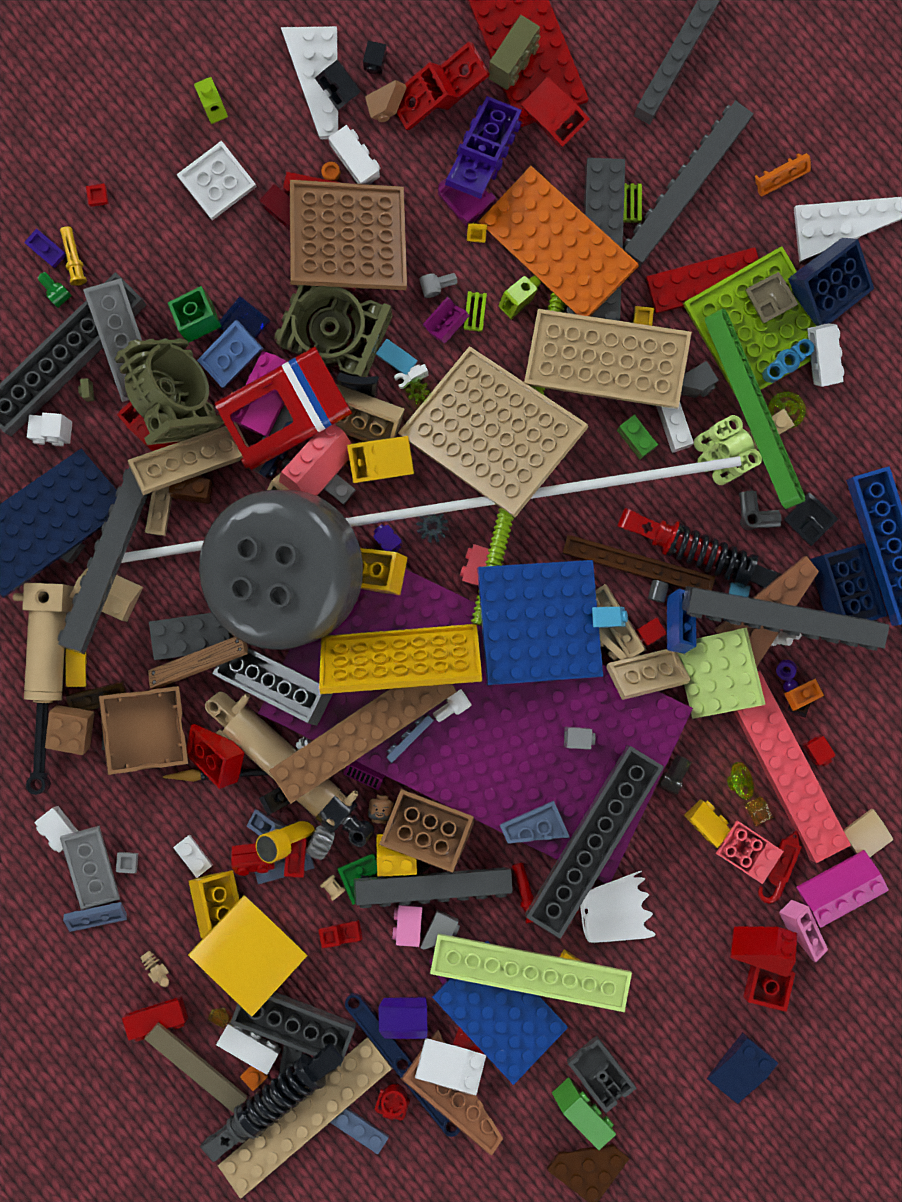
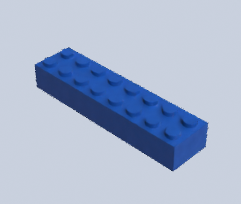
(881, 523)

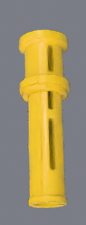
(74, 265)

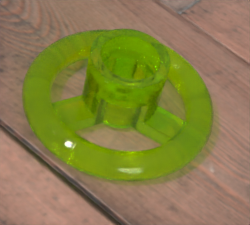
(791, 404)
(737, 780)

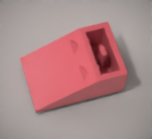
(749, 852)

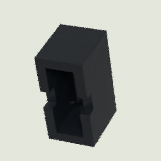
(338, 84)

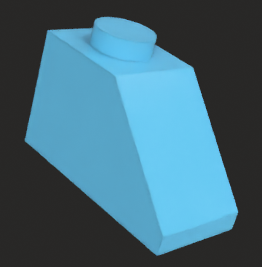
(609, 617)

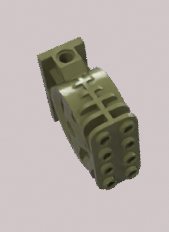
(312, 298)
(157, 380)

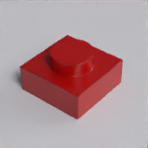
(97, 195)

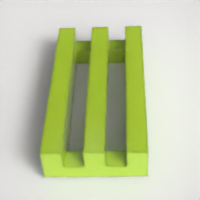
(632, 187)
(475, 295)

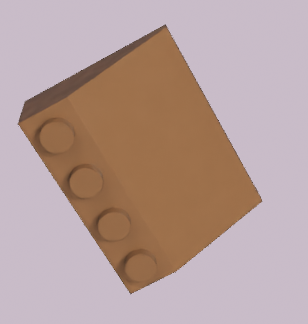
(427, 831)

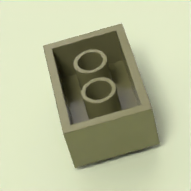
(514, 52)

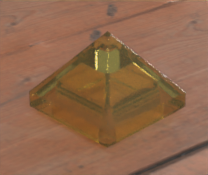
(219, 1017)

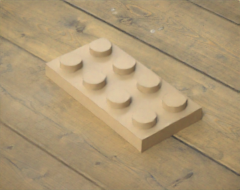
(647, 673)

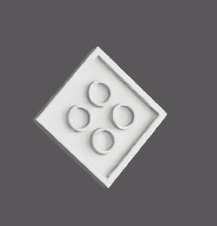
(216, 180)

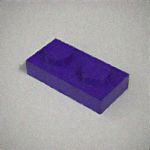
(45, 248)

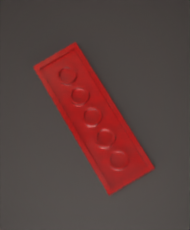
(678, 285)

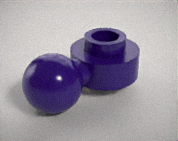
(788, 676)

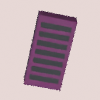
(364, 775)

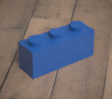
(680, 626)

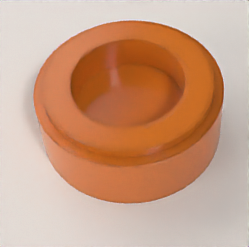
(331, 171)

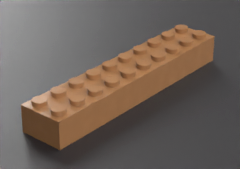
(355, 737)

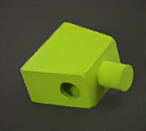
(209, 97)
(519, 295)

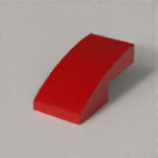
(340, 934)

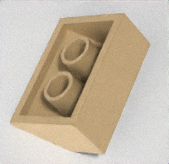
(120, 598)

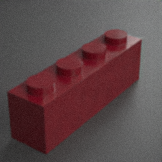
(277, 204)

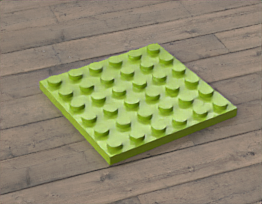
(758, 340)

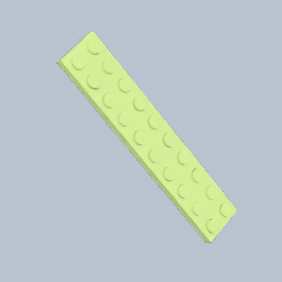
(531, 972)

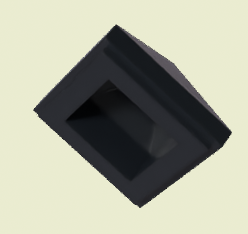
(802, 712)

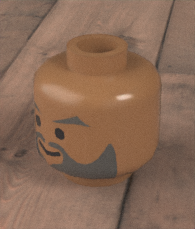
(380, 809)

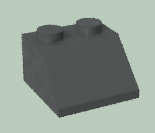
(699, 381)

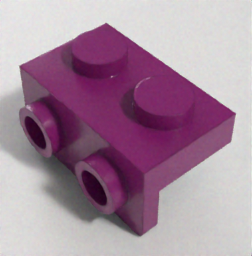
(445, 320)

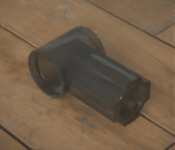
(673, 779)

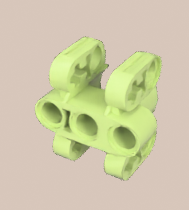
(726, 445)

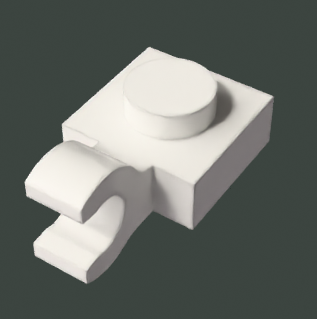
(416, 372)

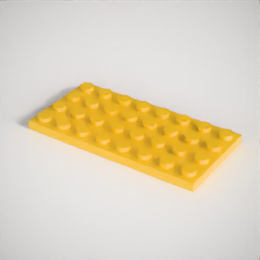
(399, 659)

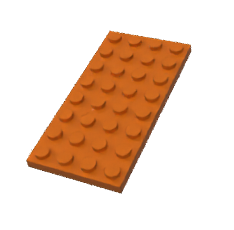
(558, 243)

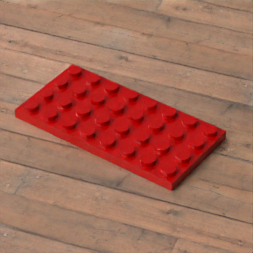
(551, 60)

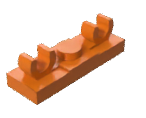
(783, 174)

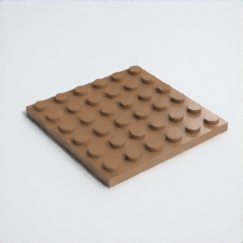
(347, 235)

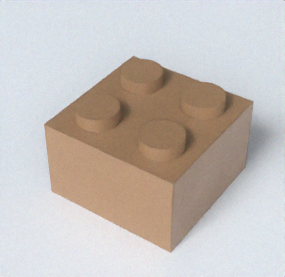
(69, 730)

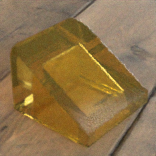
(758, 811)

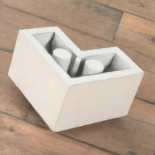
(49, 428)

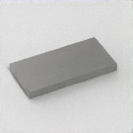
(90, 867)

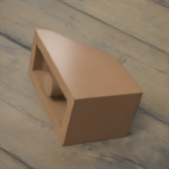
(385, 101)

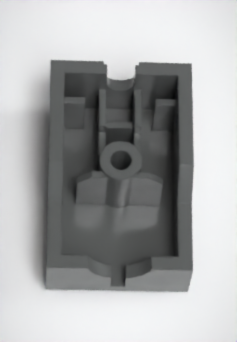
(601, 1074)

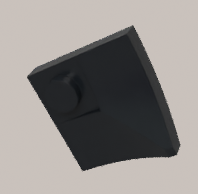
(364, 385)
(810, 519)

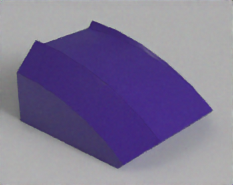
(403, 1018)

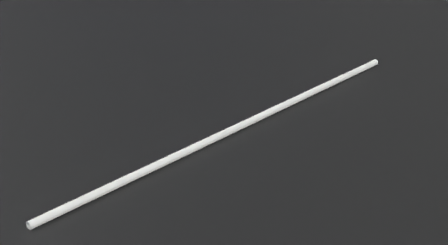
(479, 502)

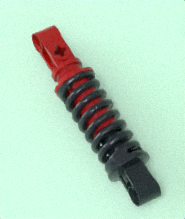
(699, 548)

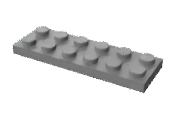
(114, 324)

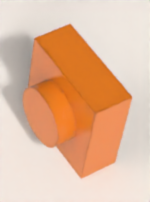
(253, 1077)

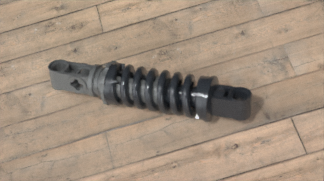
(273, 1101)

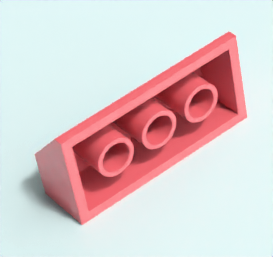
(317, 461)

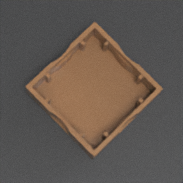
(142, 730)

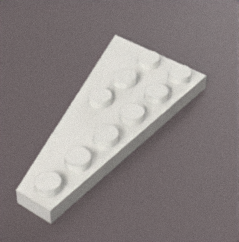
(311, 53)
(825, 223)

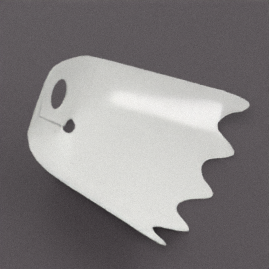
(616, 911)

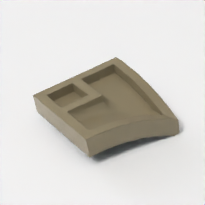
(771, 297)

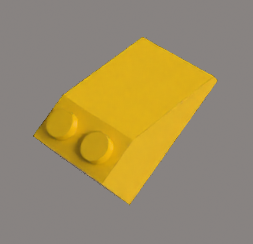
(383, 571)

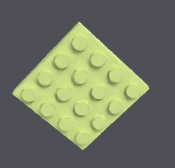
(722, 674)

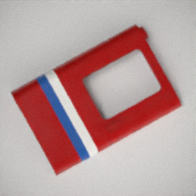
(306, 392)

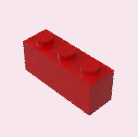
(168, 1013)

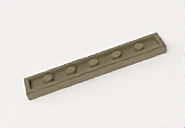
(195, 1067)

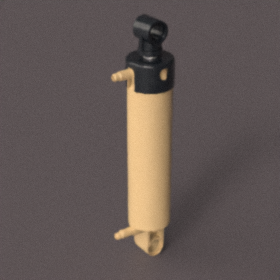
(269, 748)

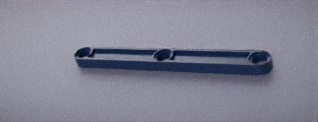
(392, 1052)

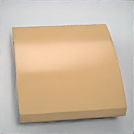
(868, 834)

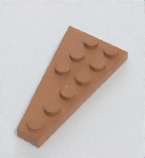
(786, 590)
(459, 1108)

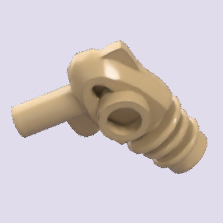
(158, 972)

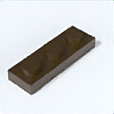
(89, 698)

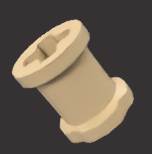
(332, 887)

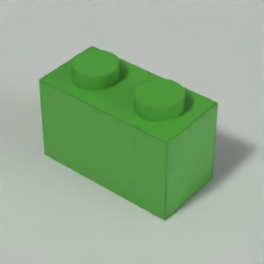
(637, 437)

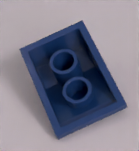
(742, 1069)

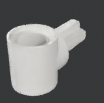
(456, 703)

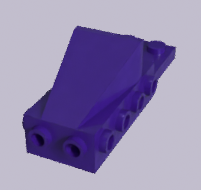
(484, 147)

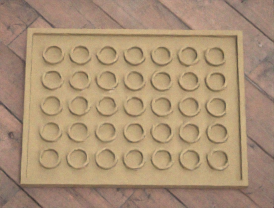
(493, 431)

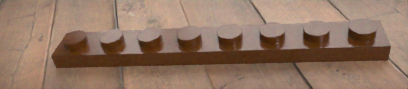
(636, 564)

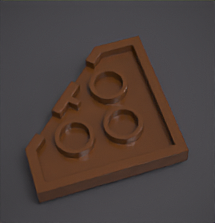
(588, 1170)

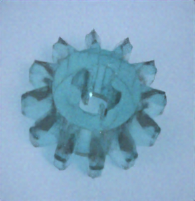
(432, 533)

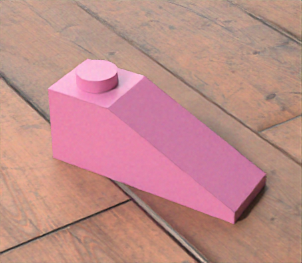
(799, 919)

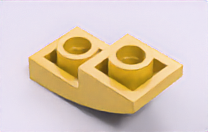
(75, 669)

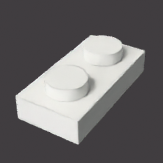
(193, 856)

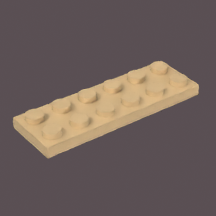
(185, 459)

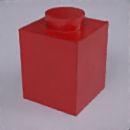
(650, 631)
(819, 750)

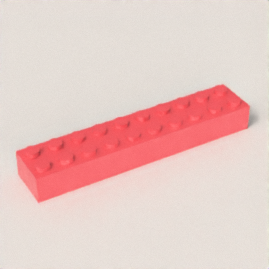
(792, 778)

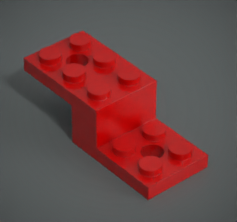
(441, 85)

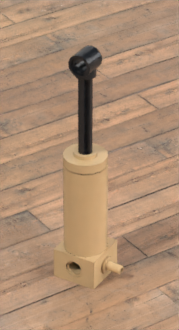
(43, 662)

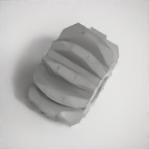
(320, 843)

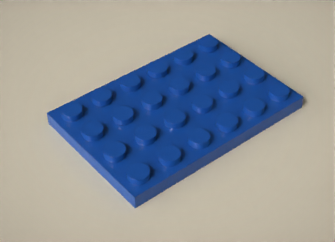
(502, 1022)

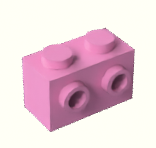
(408, 925)

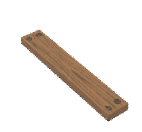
(197, 662)

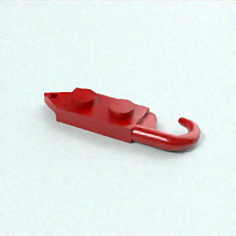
(783, 868)

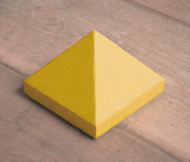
(476, 232)

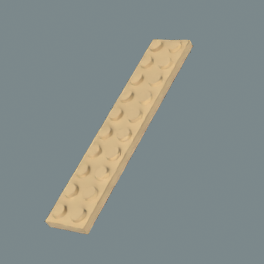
(343, 1086)

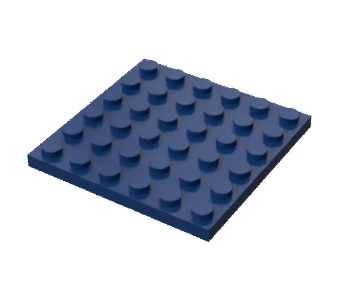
(539, 622)

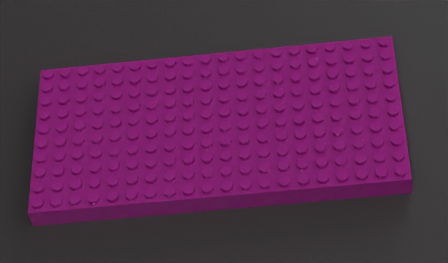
(510, 743)

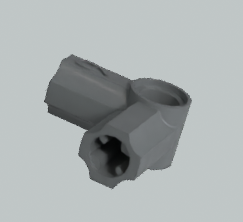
(762, 519)

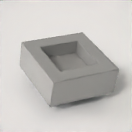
(127, 862)

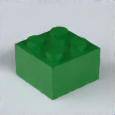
(194, 314)

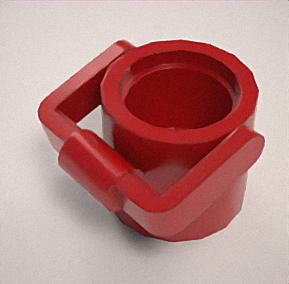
(393, 1102)

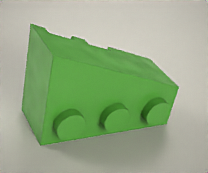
(584, 1114)

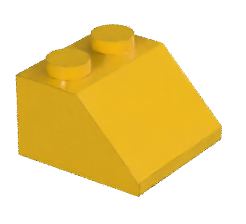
(710, 826)
(393, 863)

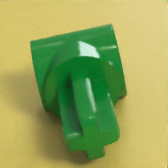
(55, 291)

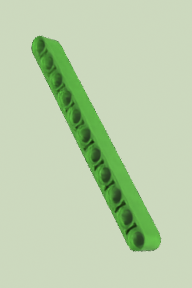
(755, 409)

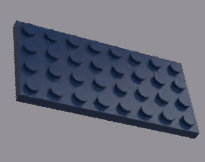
(51, 518)

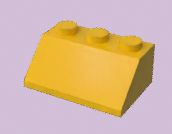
(213, 898)

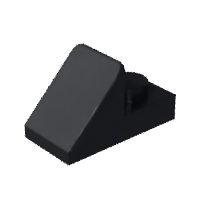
(274, 801)

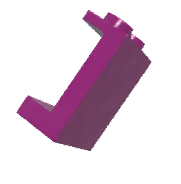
(463, 205)

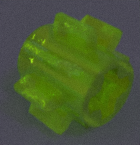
(418, 386)

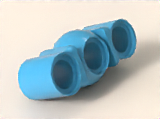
(796, 357)

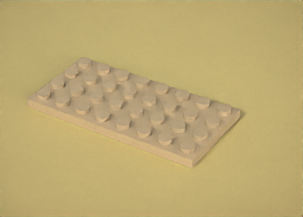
(608, 358)

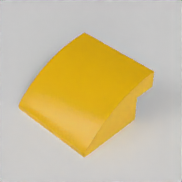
(247, 955)

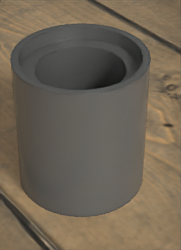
(658, 591)

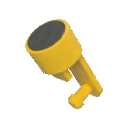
(277, 843)

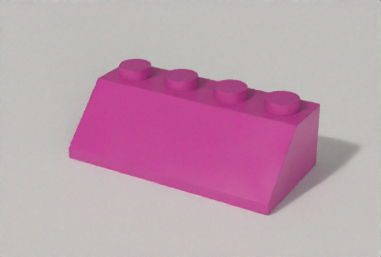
(263, 412)
(842, 888)

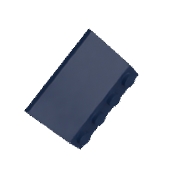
(832, 281)
(849, 584)

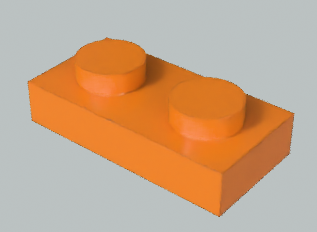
(804, 694)

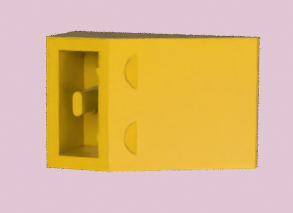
(380, 459)

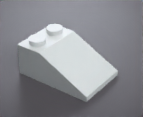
(450, 1066)

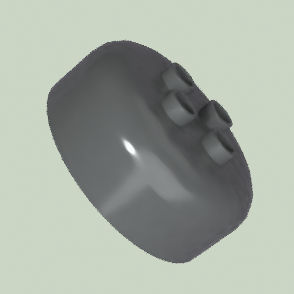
(280, 569)

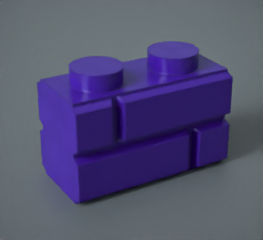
(387, 538)

